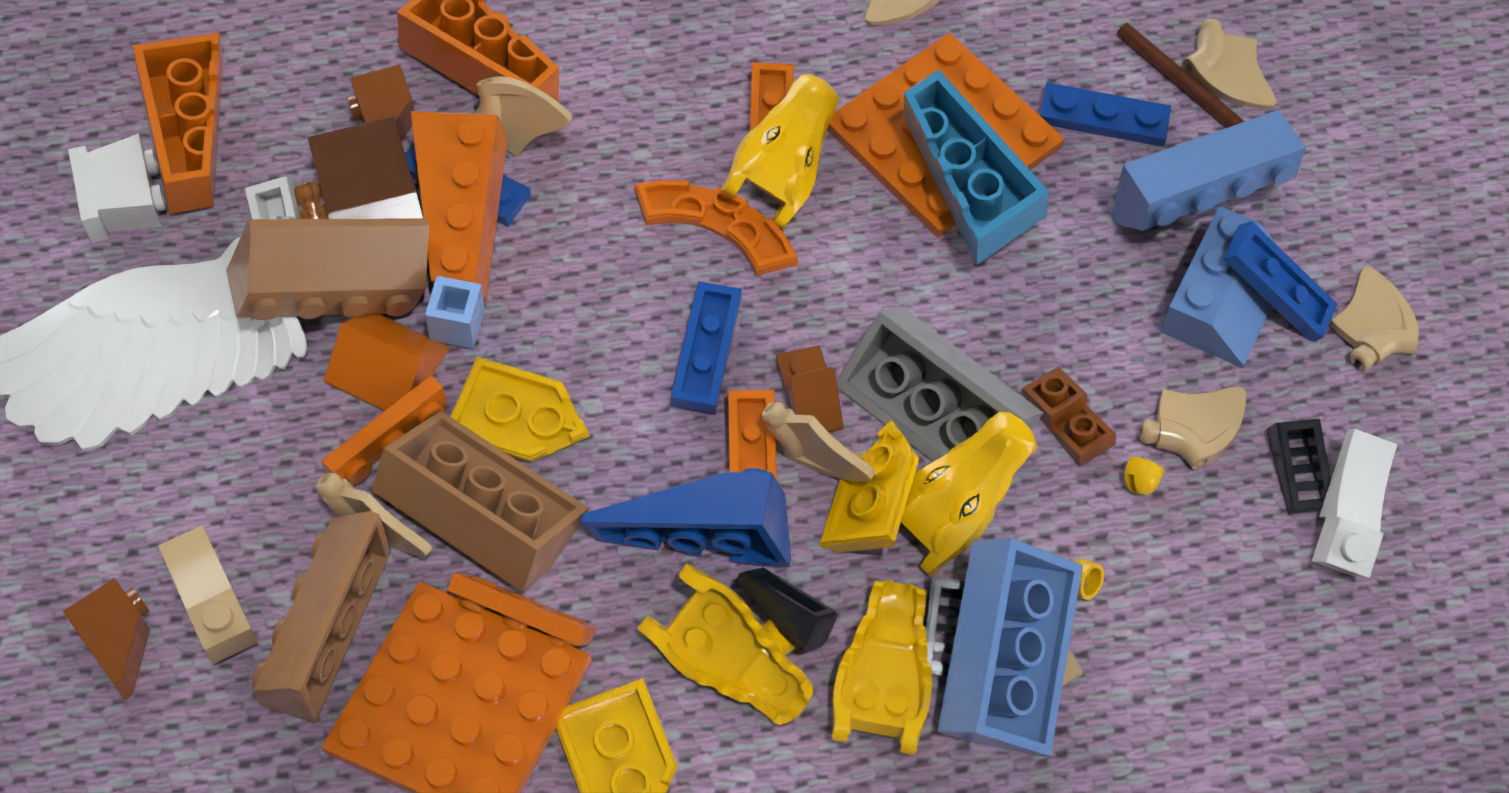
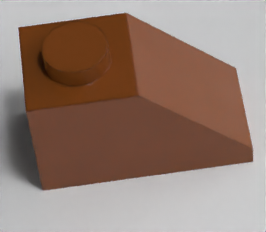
(113, 632)

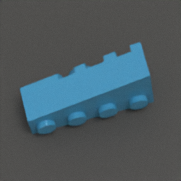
(975, 170)

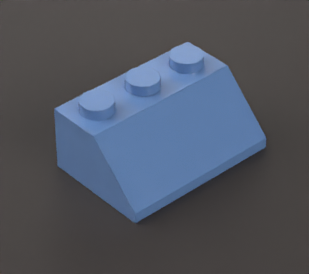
(1214, 303)

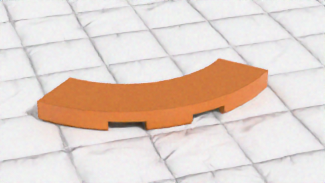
(727, 216)

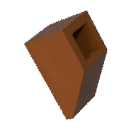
(382, 96)

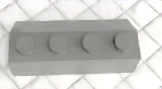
(926, 384)

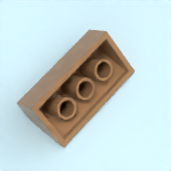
(329, 267)
(478, 499)
(323, 616)

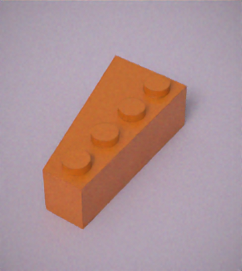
(472, 44)
(182, 108)
(460, 190)

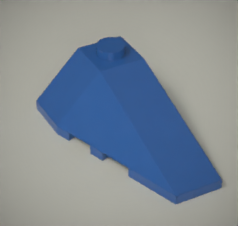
(720, 513)

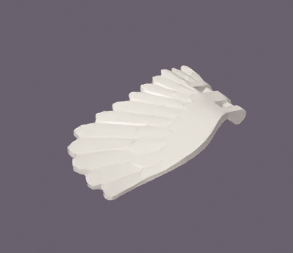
(137, 352)

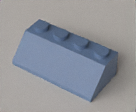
(1207, 172)
(1010, 647)

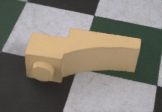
(207, 595)

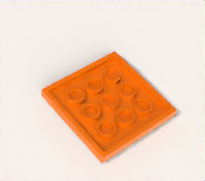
(879, 138)
(456, 700)

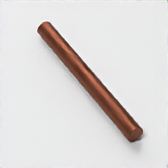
(1178, 76)

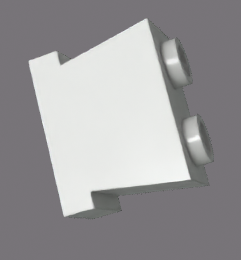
(117, 187)

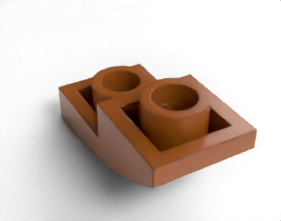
(1069, 417)

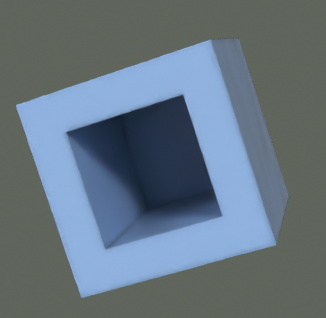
(455, 312)

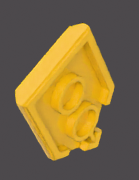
(518, 411)
(871, 512)
(617, 742)

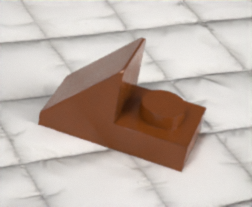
(811, 386)

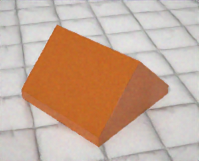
(381, 360)

